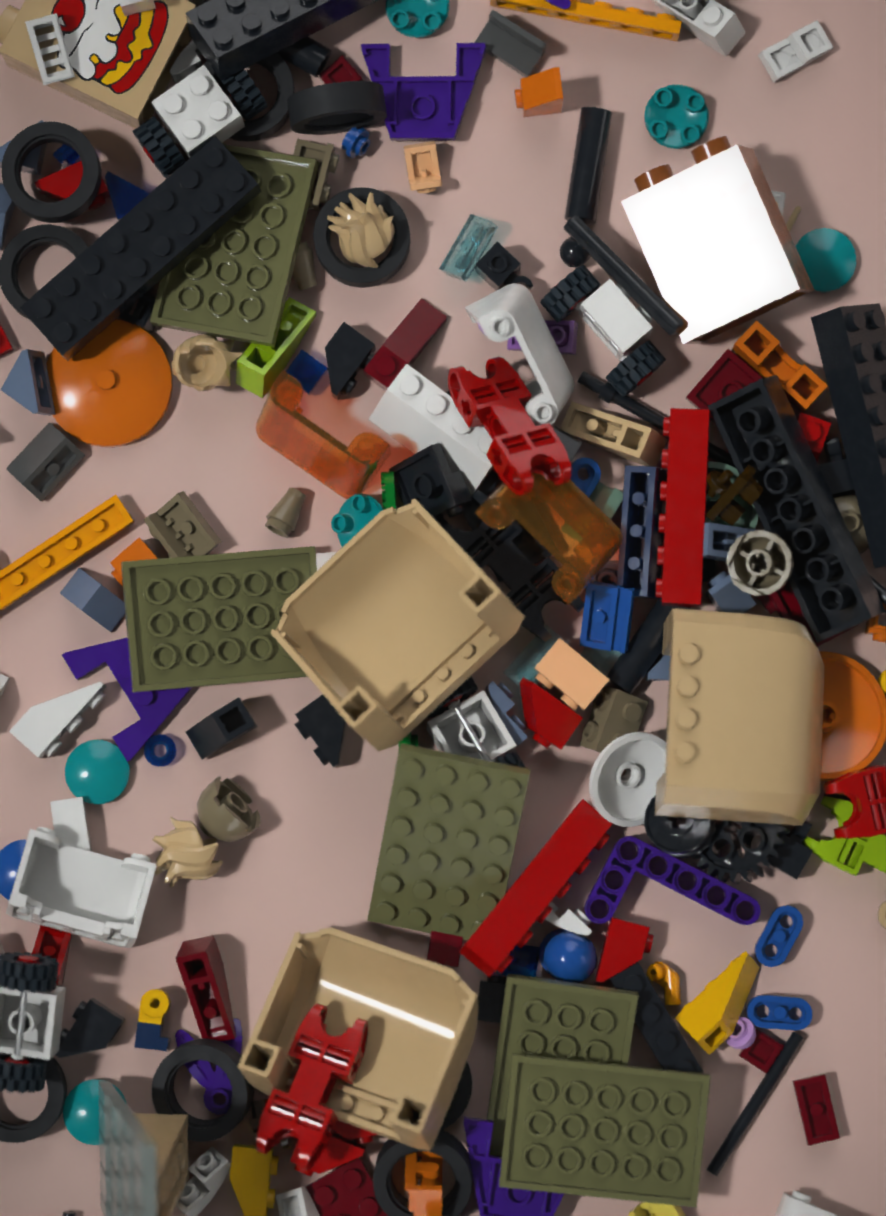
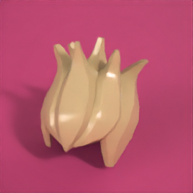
(362, 231)
(204, 362)
(186, 854)

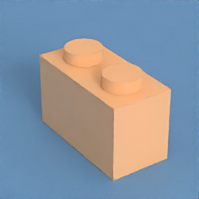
(570, 675)

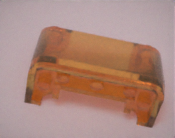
(314, 450)
(564, 524)

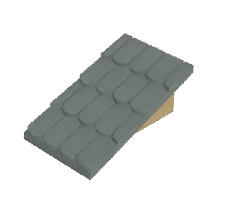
(140, 1157)

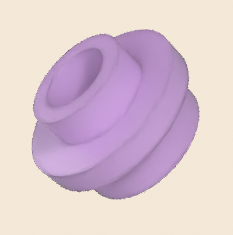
(745, 1037)

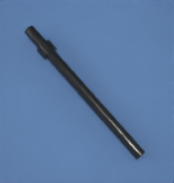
(608, 393)

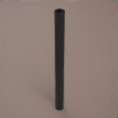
(754, 1104)

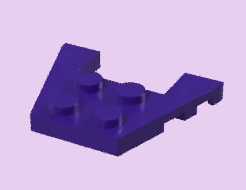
(425, 105)
(150, 705)
(486, 1173)

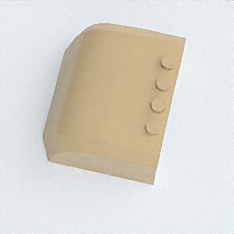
(395, 623)
(741, 718)
(416, 1039)

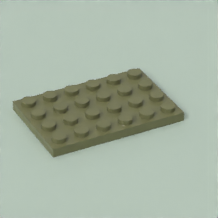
(243, 271)
(211, 617)
(446, 841)
(557, 1022)
(604, 1130)

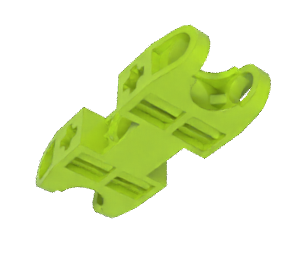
(835, 851)

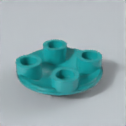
(417, 17)
(676, 116)
(827, 258)
(354, 516)
(97, 771)
(82, 1111)

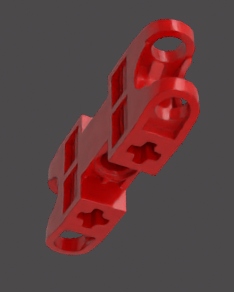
(517, 443)
(868, 795)
(303, 1110)

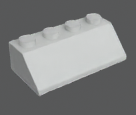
(423, 415)

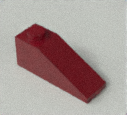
(404, 344)
(207, 987)

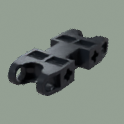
(513, 569)

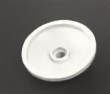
(627, 796)

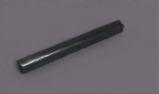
(623, 275)

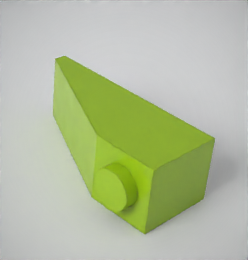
(262, 364)

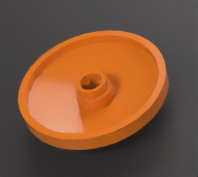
(111, 387)
(851, 716)

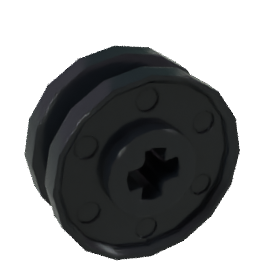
(678, 841)

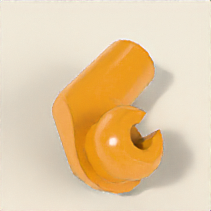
(668, 979)

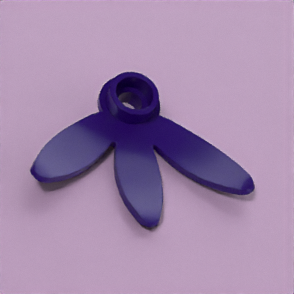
(212, 1080)

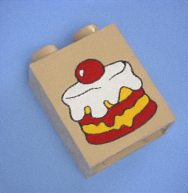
(114, 57)

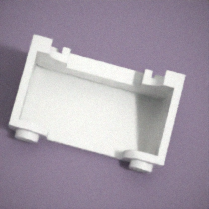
(515, 313)
(81, 890)

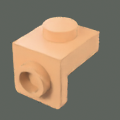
(422, 167)

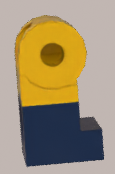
(151, 1017)

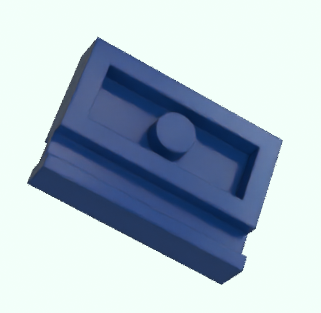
(607, 617)

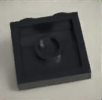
(431, 483)

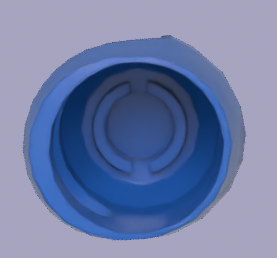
(567, 956)

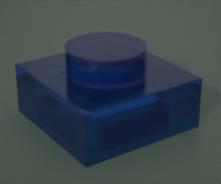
(66, 156)
(307, 371)

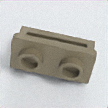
(327, 163)
(182, 528)
(611, 717)

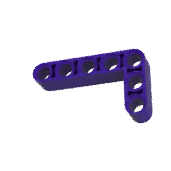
(668, 878)

